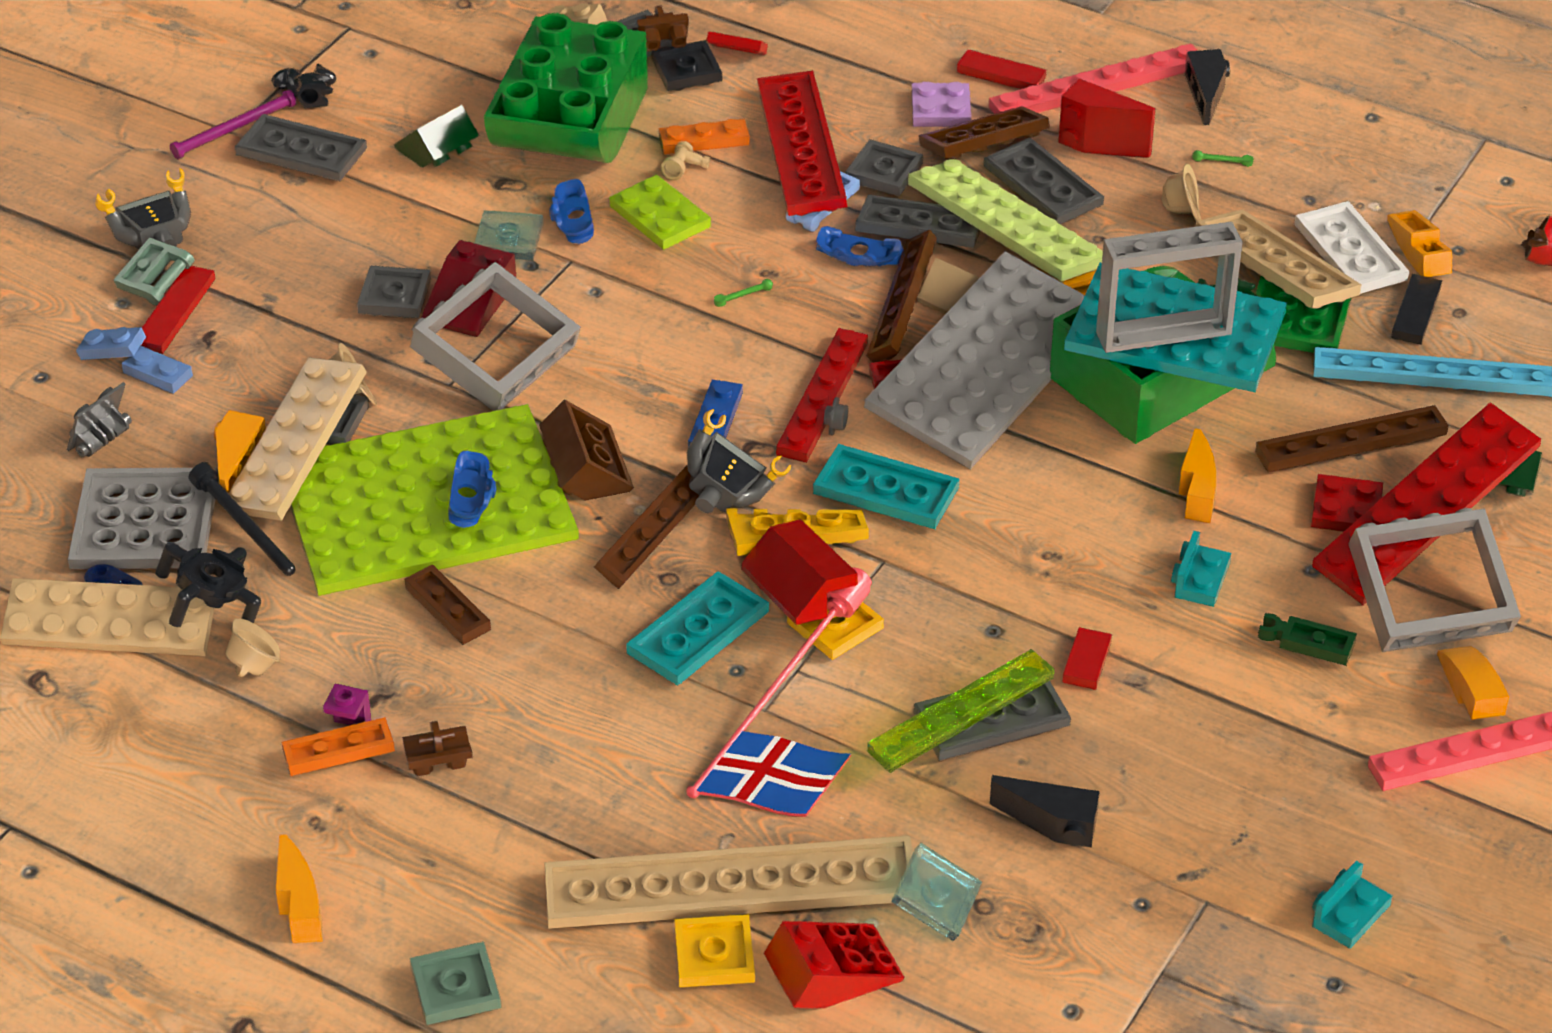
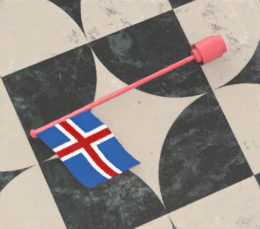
(772, 769)

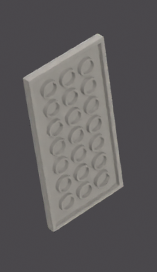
(978, 362)

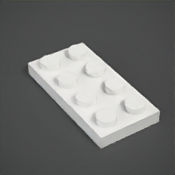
(1351, 246)

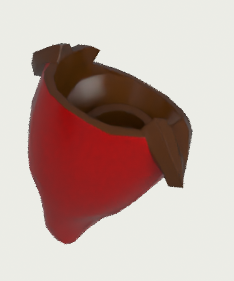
(1539, 244)

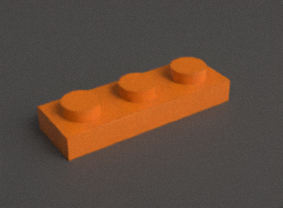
(705, 135)
(338, 746)

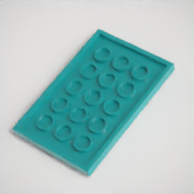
(1221, 360)

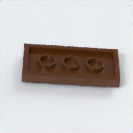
(983, 132)

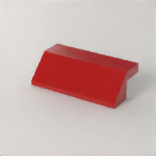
(797, 570)

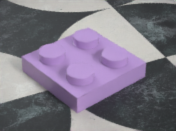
(940, 104)

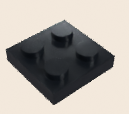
(687, 65)

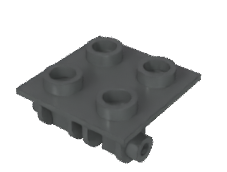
(98, 422)

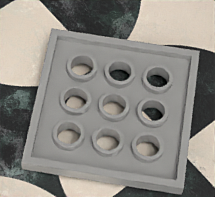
(134, 483)

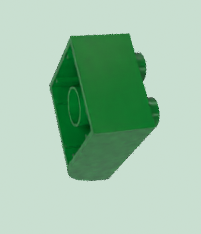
(570, 89)
(1126, 395)

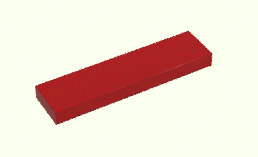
(176, 307)

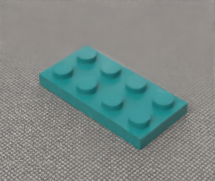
(886, 486)
(697, 628)

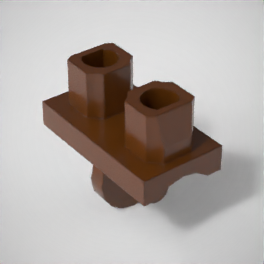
(663, 27)
(436, 748)

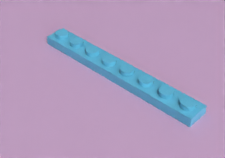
(1433, 371)

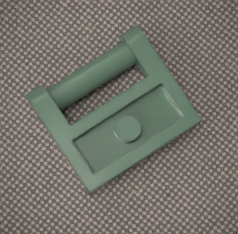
(148, 264)

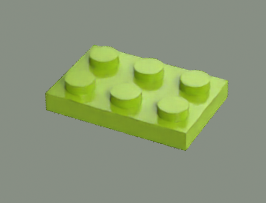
(660, 212)

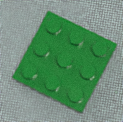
(1304, 326)

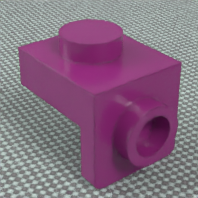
(348, 705)

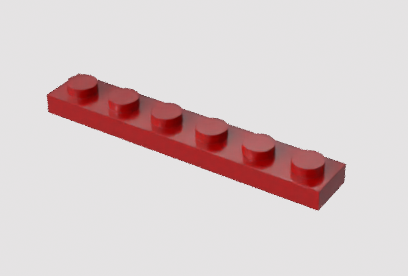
(826, 384)

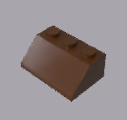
(584, 453)

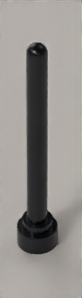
(206, 478)

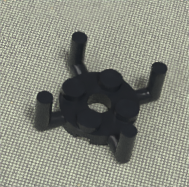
(196, 580)

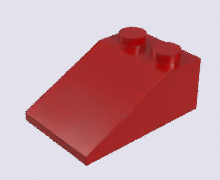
(1105, 122)

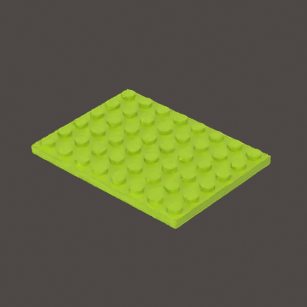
(383, 501)

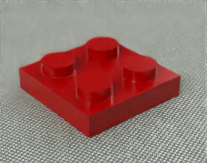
(1342, 501)

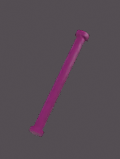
(178, 149)

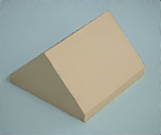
(945, 286)

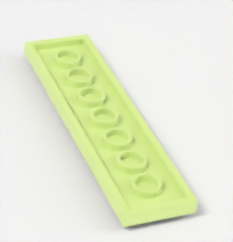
(1007, 219)

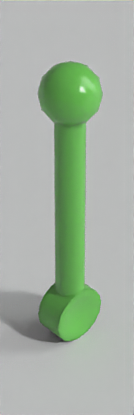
(1246, 160)
(720, 300)

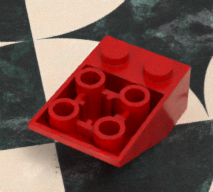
(830, 962)

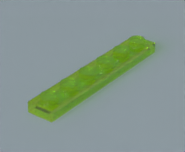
(960, 710)

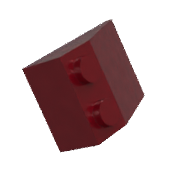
(458, 270)

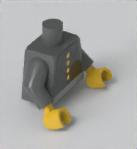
(155, 216)
(724, 472)

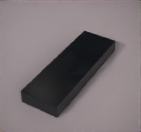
(1416, 309)

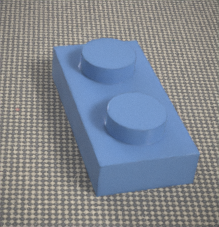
(111, 343)
(157, 369)

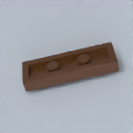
(447, 604)

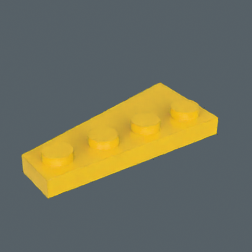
(829, 525)

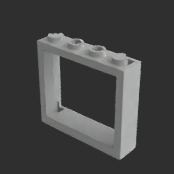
(1161, 248)
(468, 374)
(1437, 629)

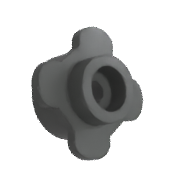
(836, 416)

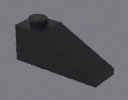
(1206, 79)
(1053, 810)

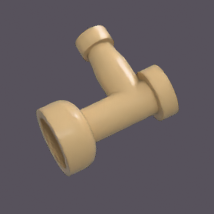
(674, 167)

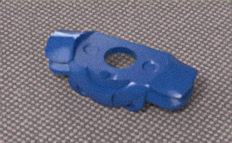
(569, 198)
(839, 245)
(470, 472)

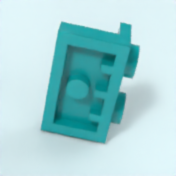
(1200, 573)
(1349, 906)

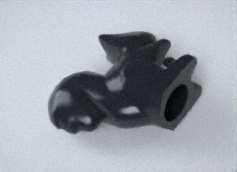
(306, 87)

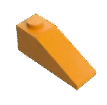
(235, 441)

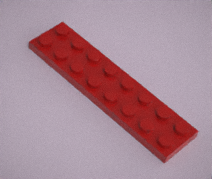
(801, 143)
(1445, 482)

